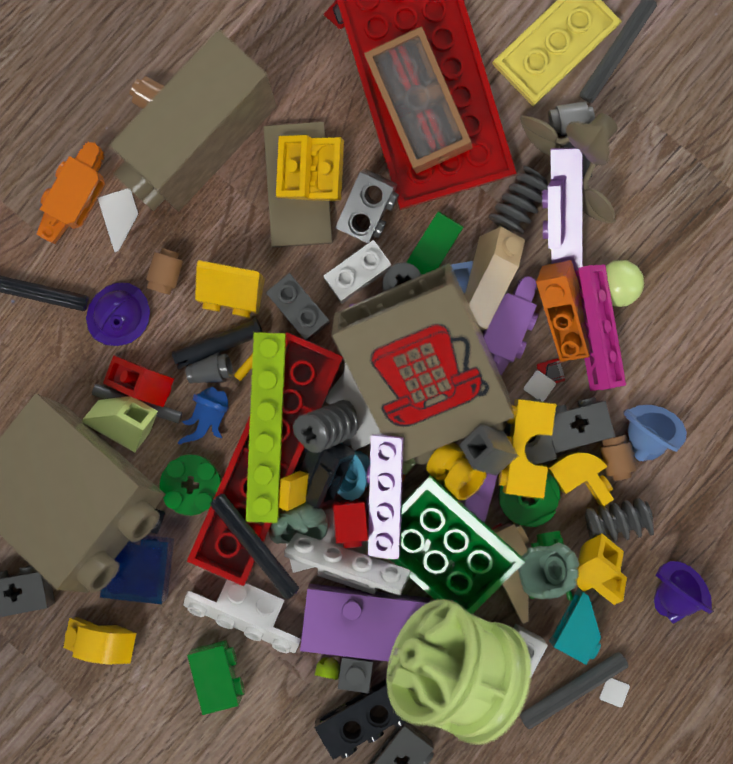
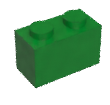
(215, 677)

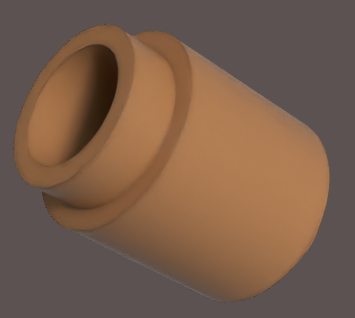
(144, 91)
(164, 271)
(618, 457)

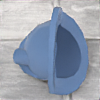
(653, 431)

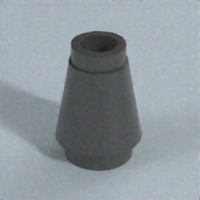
(210, 369)

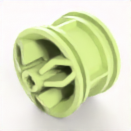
(458, 672)

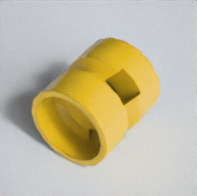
(452, 468)

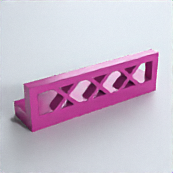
(605, 361)

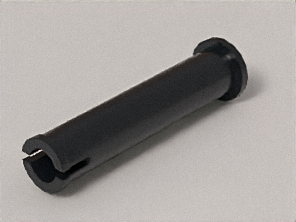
(216, 343)

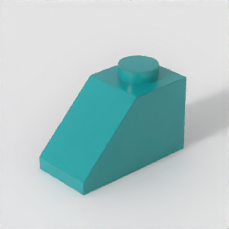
(578, 630)

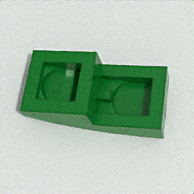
(435, 243)

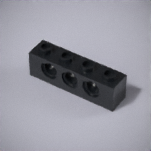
(343, 743)

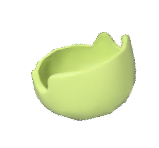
(625, 282)

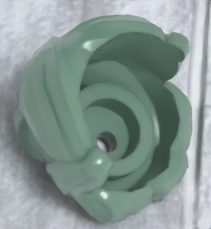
(302, 520)
(549, 571)

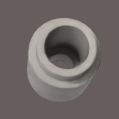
(568, 113)

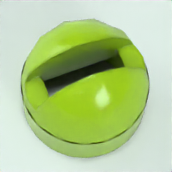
(328, 668)

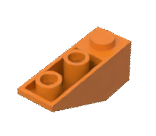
(564, 309)

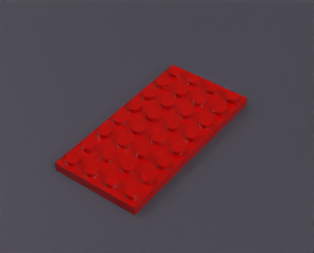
(459, 59)

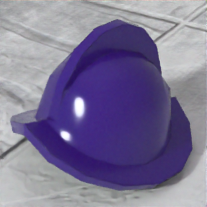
(118, 314)
(681, 592)

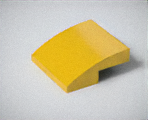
(309, 168)

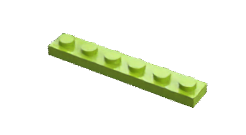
(265, 427)

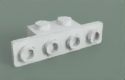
(347, 565)
(246, 610)

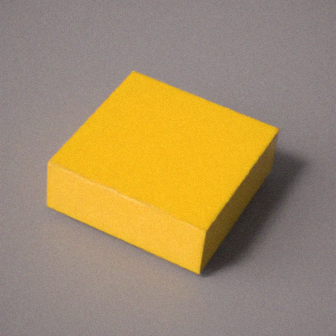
(293, 490)

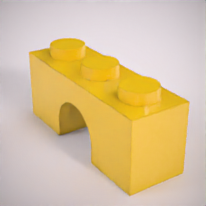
(521, 475)

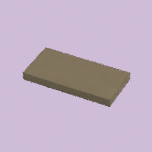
(294, 220)

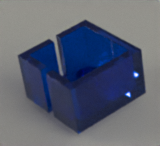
(142, 571)

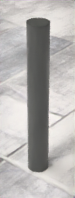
(163, 412)

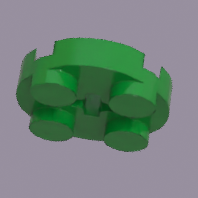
(178, 472)
(531, 514)

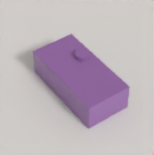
(355, 621)

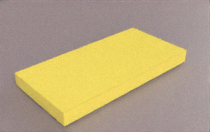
(555, 46)

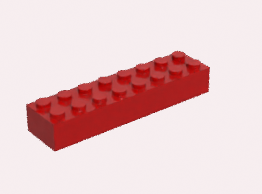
(307, 383)

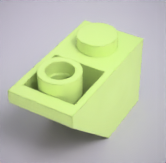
(122, 420)

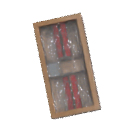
(418, 100)

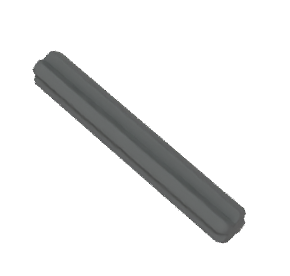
(617, 50)
(574, 690)

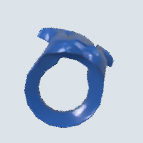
(209, 410)

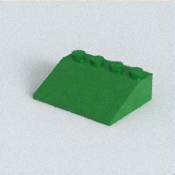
(451, 548)

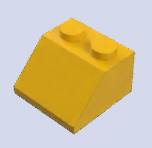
(228, 288)

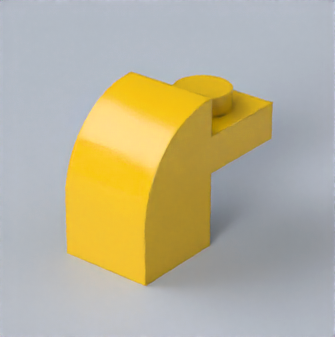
(578, 468)
(600, 568)
(99, 643)

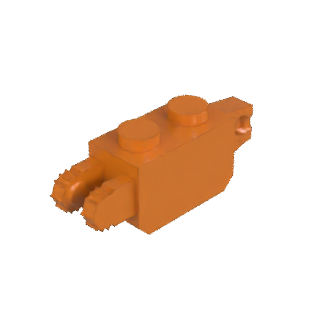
(72, 193)

